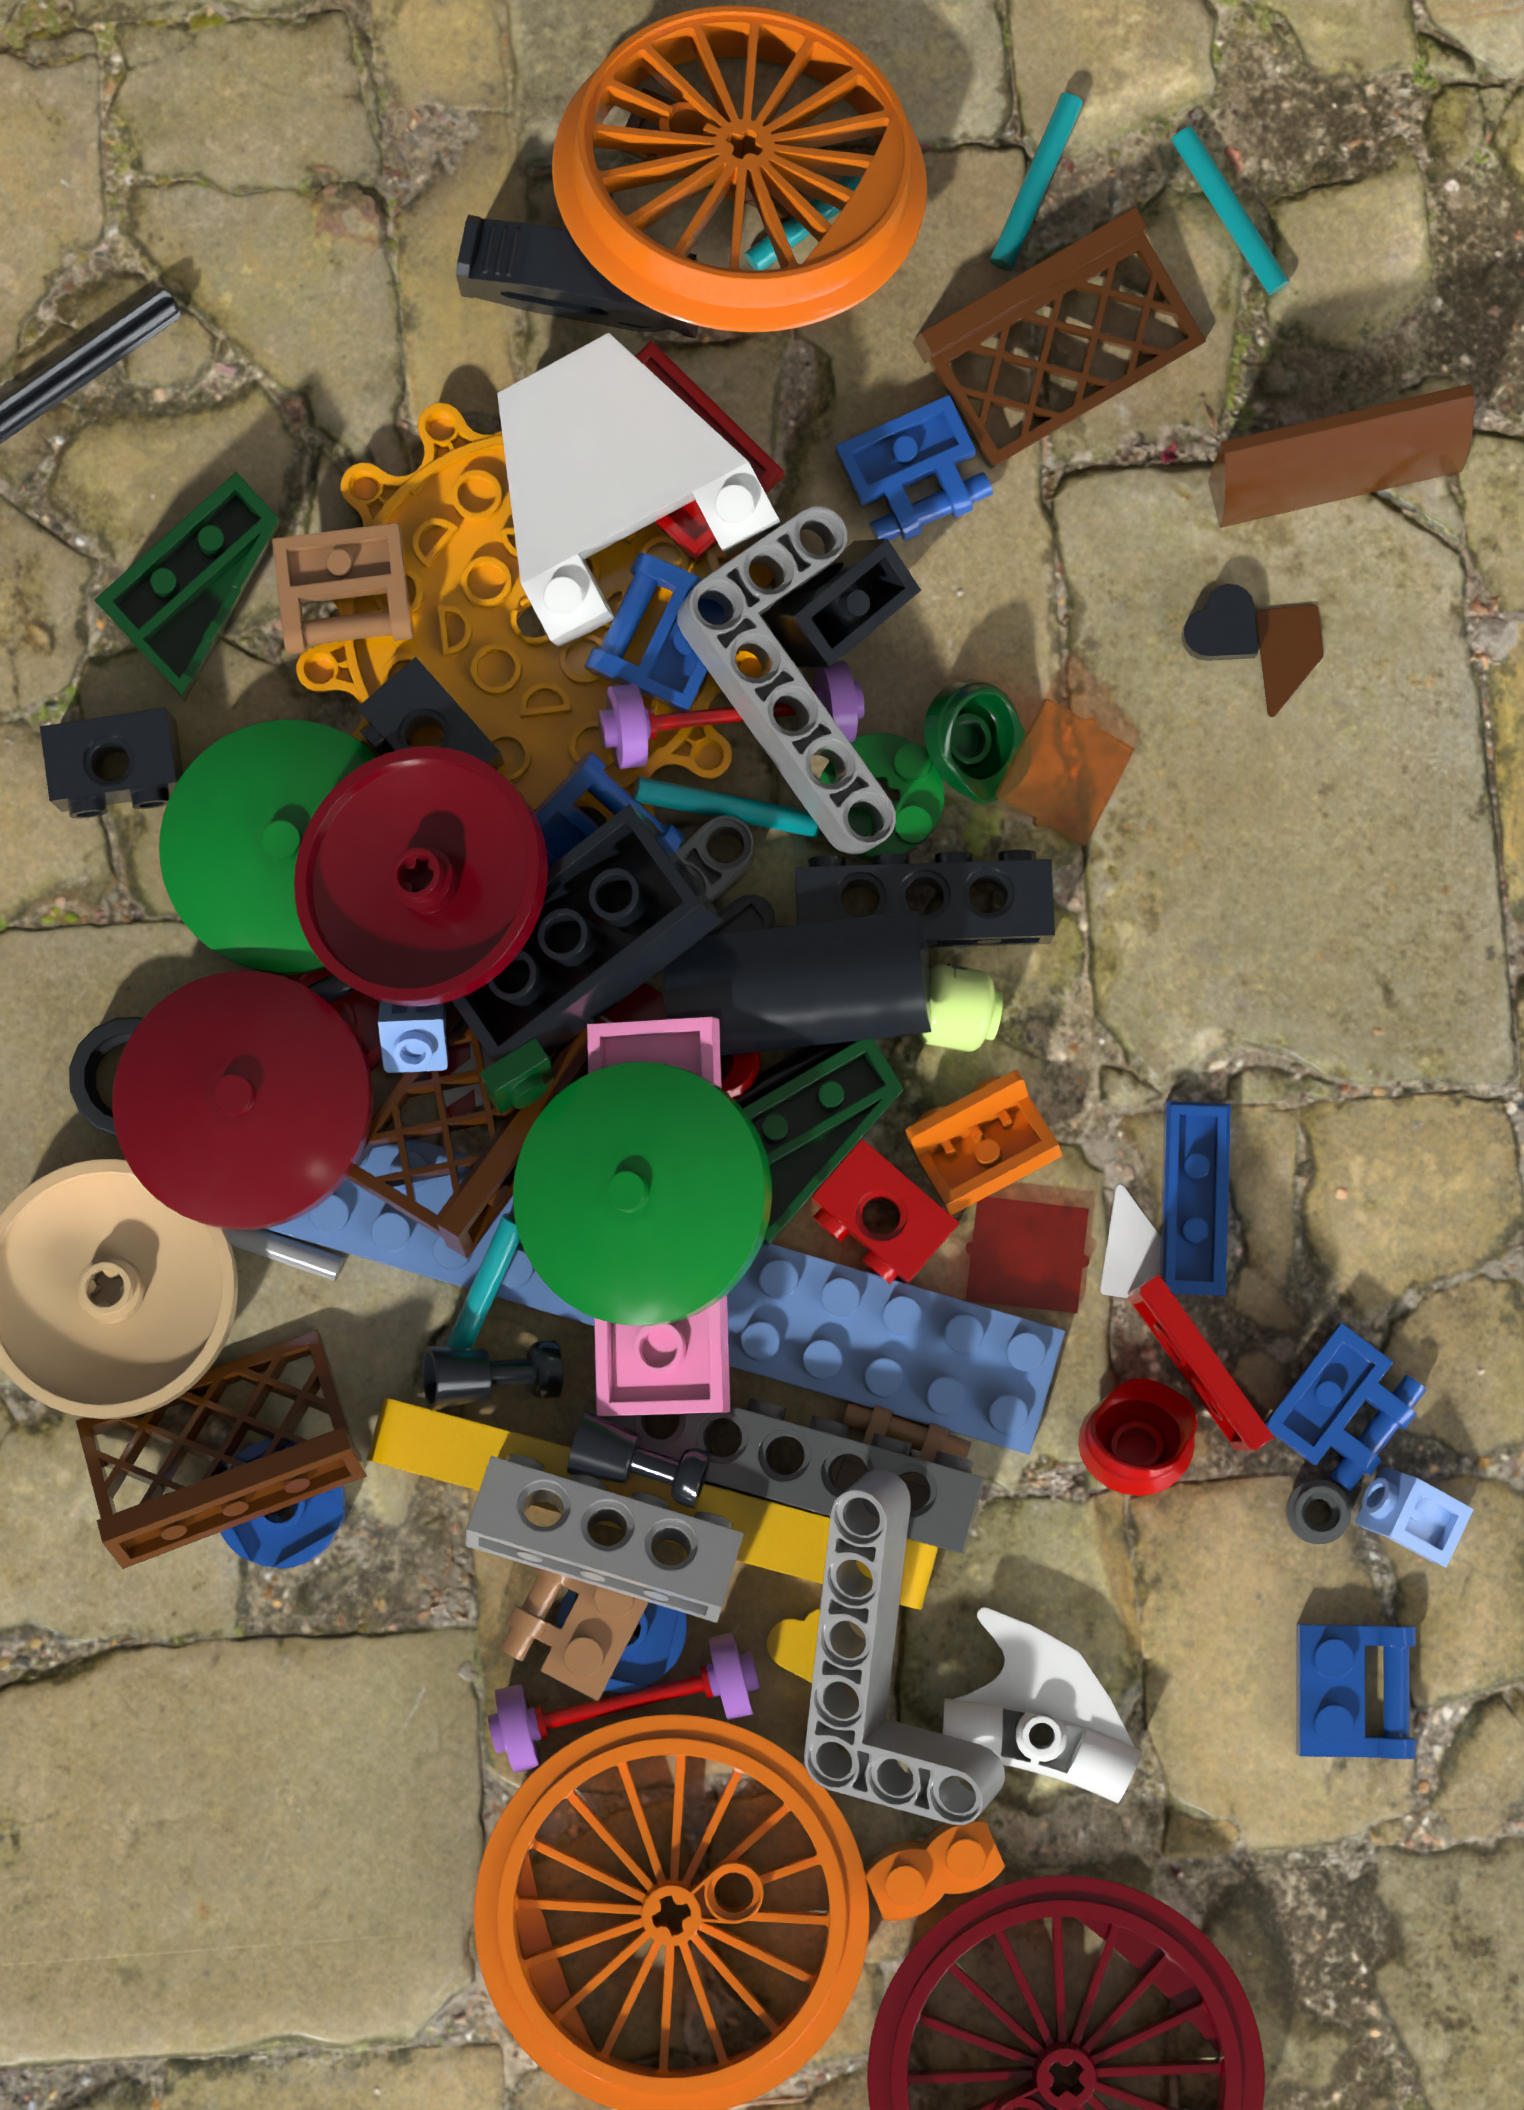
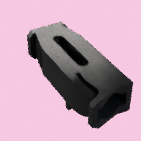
(548, 275)

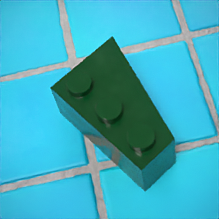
(192, 581)
(818, 1121)

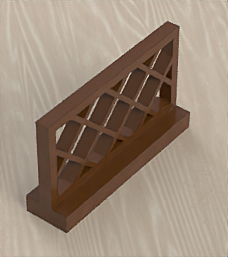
(1036, 289)
(491, 1175)
(246, 1489)

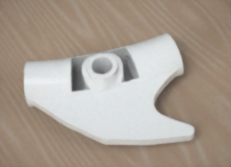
(1051, 1686)

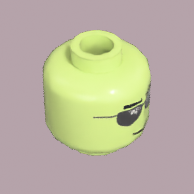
(962, 1008)

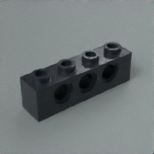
(1023, 880)

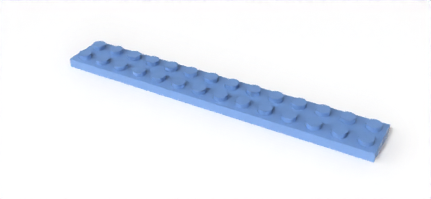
(786, 1316)

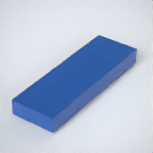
(1195, 1197)

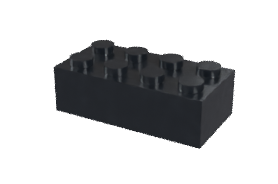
(606, 926)

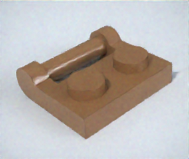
(342, 567)

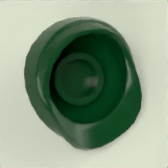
(973, 737)

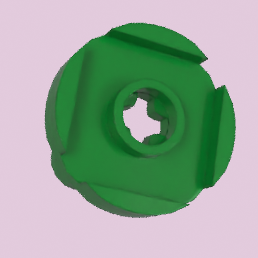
(910, 773)

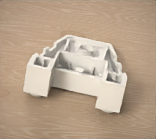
(599, 455)

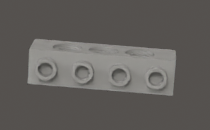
(628, 1567)

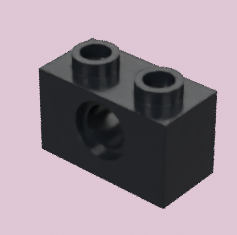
(842, 603)
(415, 701)
(78, 748)

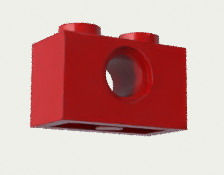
(870, 1177)

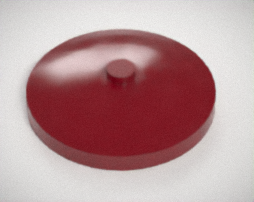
(420, 876)
(242, 1100)

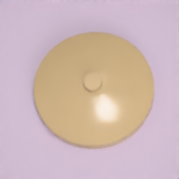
(109, 1293)

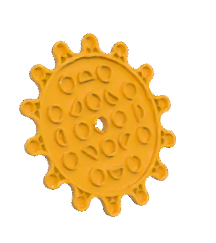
(466, 614)

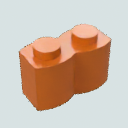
(916, 1874)

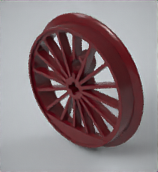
(1139, 1927)

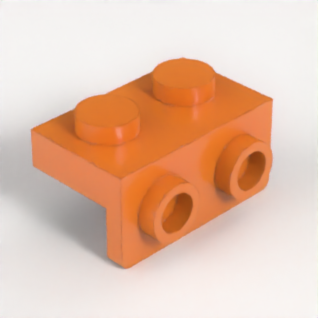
(982, 1142)

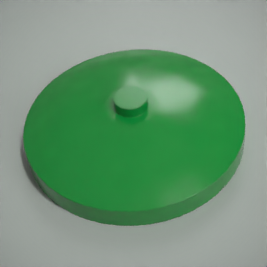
(237, 836)
(642, 1194)

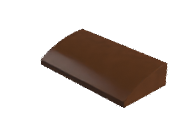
(1342, 456)

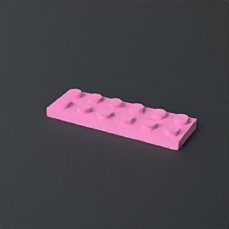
(684, 1362)

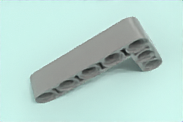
(782, 681)
(867, 1667)

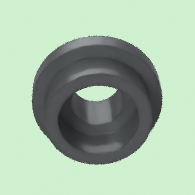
(1338, 1507)

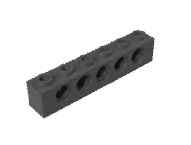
(941, 1522)

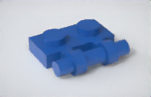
(905, 453)
(1327, 1397)

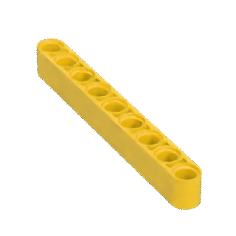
(773, 1536)

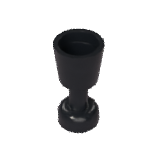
(467, 1375)
(614, 1452)

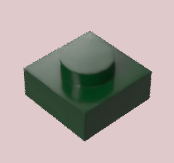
(518, 1077)

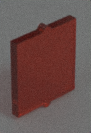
(1027, 1255)

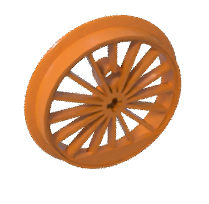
(743, 164)
(524, 1964)

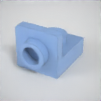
(413, 1037)
(1414, 1515)

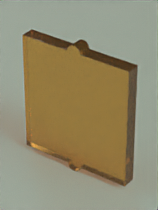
(1064, 772)

